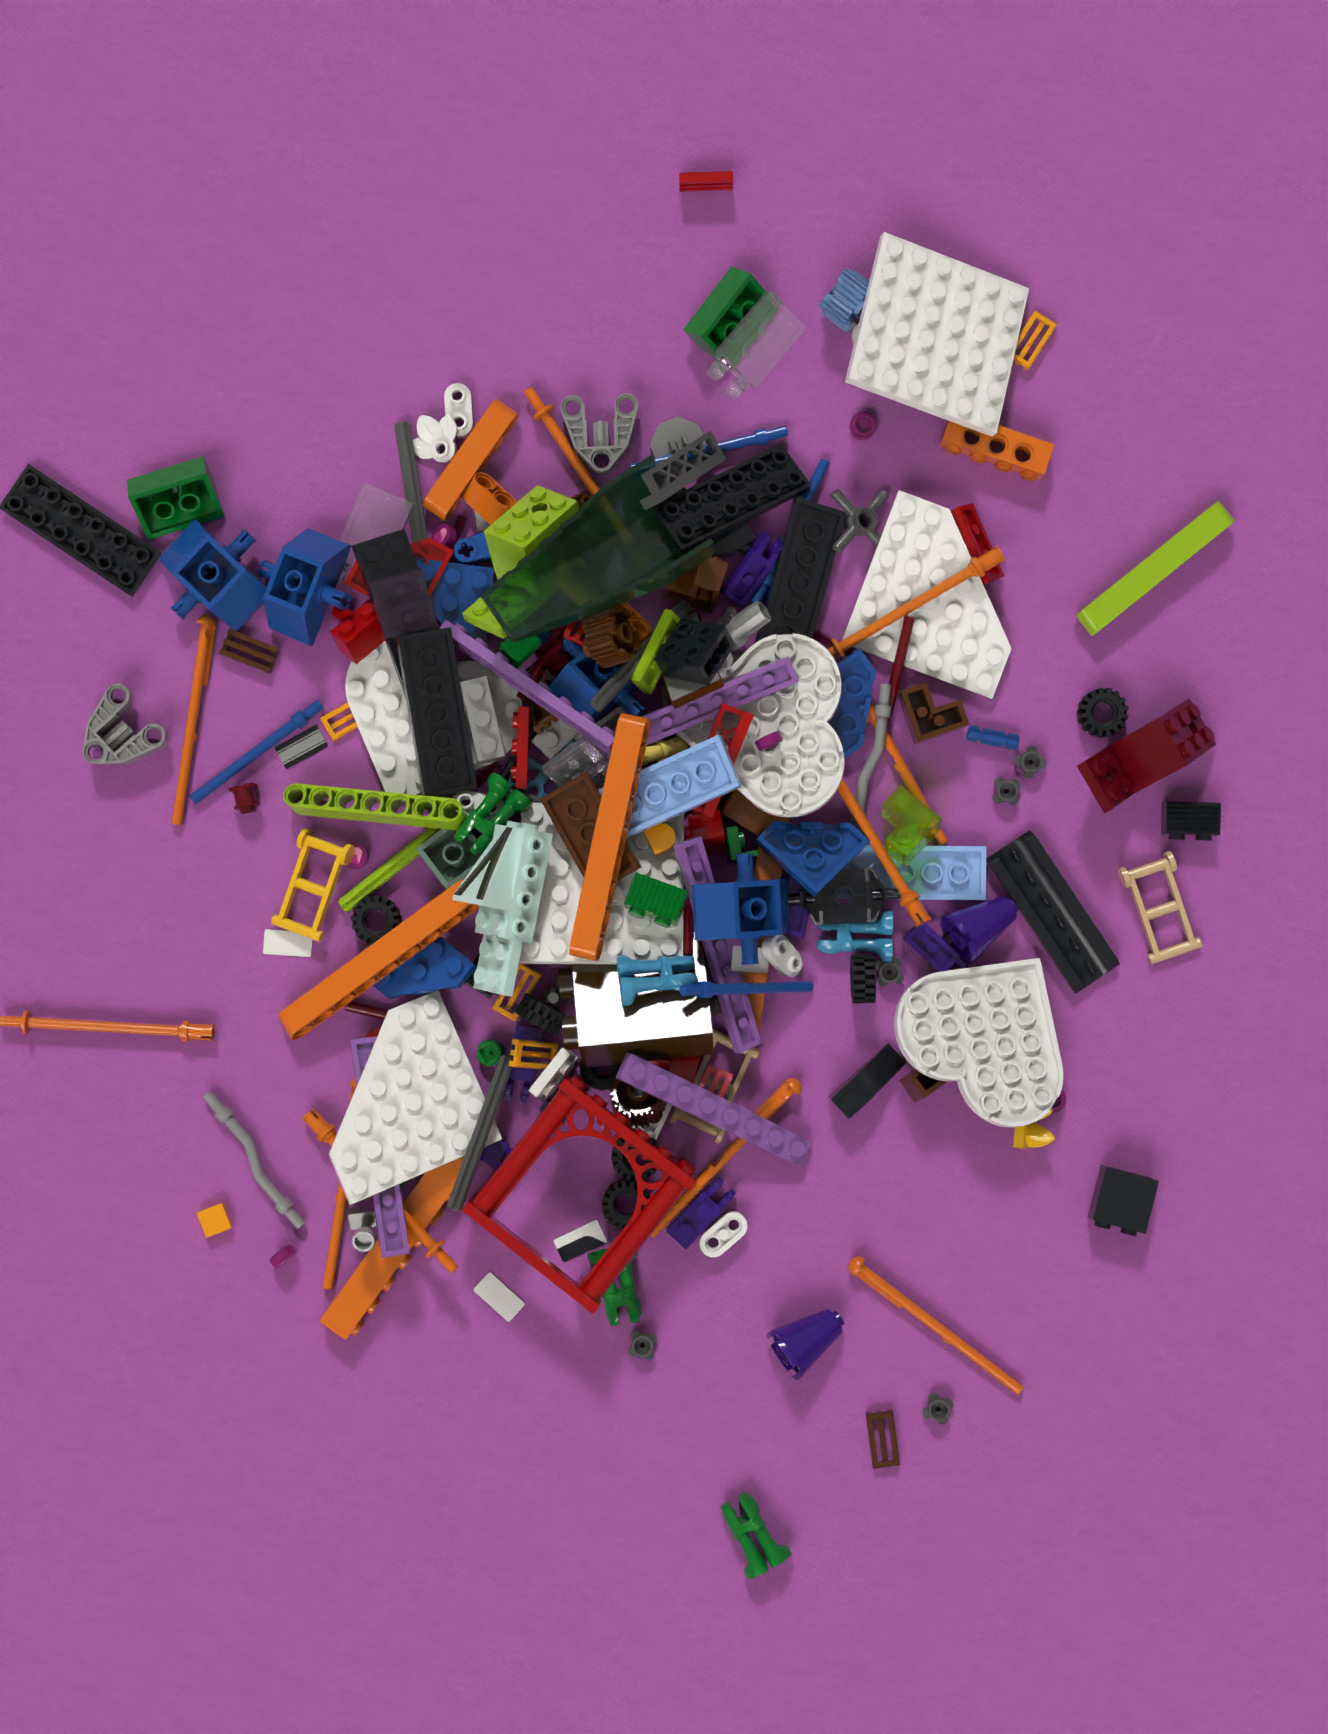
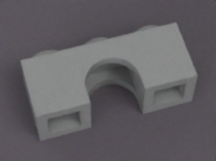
(483, 720)

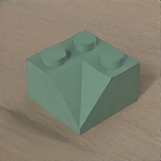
(447, 857)

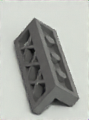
(687, 472)

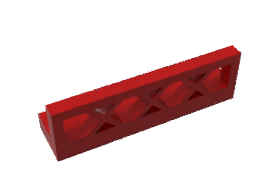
(733, 746)

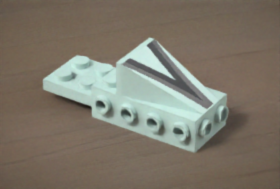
(498, 886)

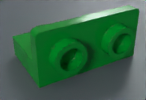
(734, 844)

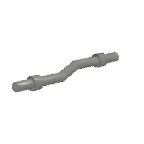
(882, 712)
(283, 1204)

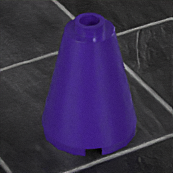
(978, 926)
(805, 1340)

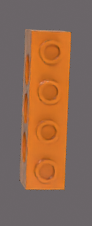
(1037, 450)

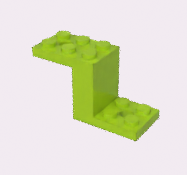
(516, 536)

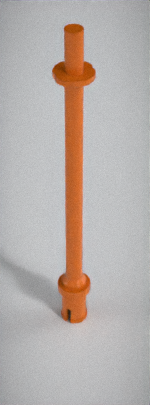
(544, 414)
(975, 568)
(908, 898)
(185, 1031)
(327, 1134)

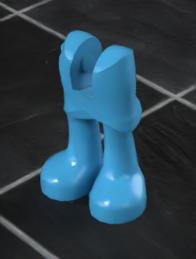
(845, 942)
(667, 980)

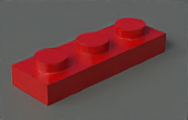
(975, 538)
(520, 747)

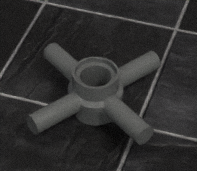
(851, 523)

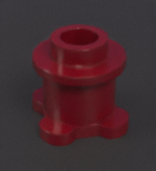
(553, 655)
(245, 797)

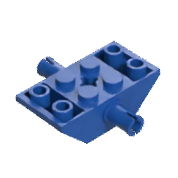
(304, 584)
(233, 591)
(584, 678)
(741, 909)

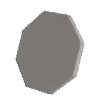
(673, 436)

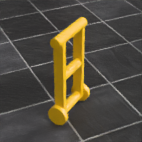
(343, 857)

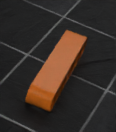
(470, 459)

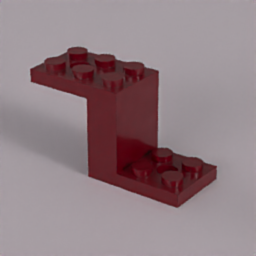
(1147, 755)

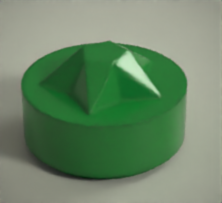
(490, 1051)

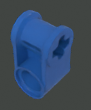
(478, 547)

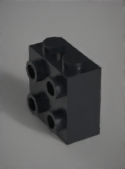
(694, 652)
(1122, 1200)

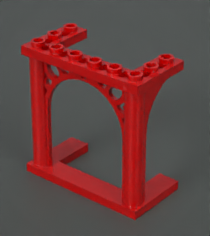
(675, 1179)

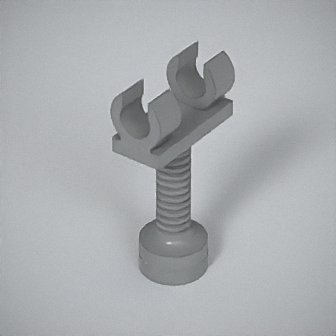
(363, 1221)

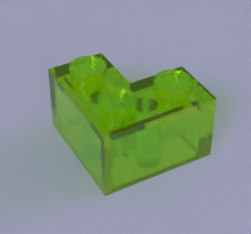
(913, 822)

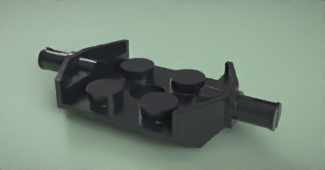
(865, 904)

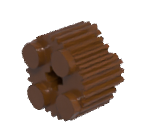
(610, 637)
(639, 1110)

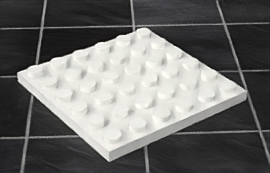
(937, 334)
(625, 933)

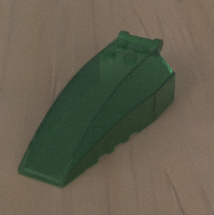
(592, 561)

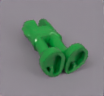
(497, 789)
(622, 1296)
(753, 1522)

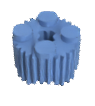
(845, 300)

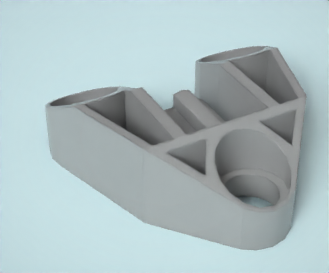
(623, 431)
(106, 716)

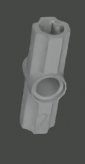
(746, 623)

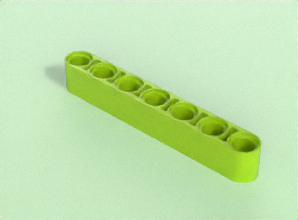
(1155, 568)
(366, 799)

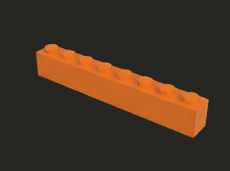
(376, 1272)

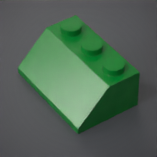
(723, 309)
(174, 497)

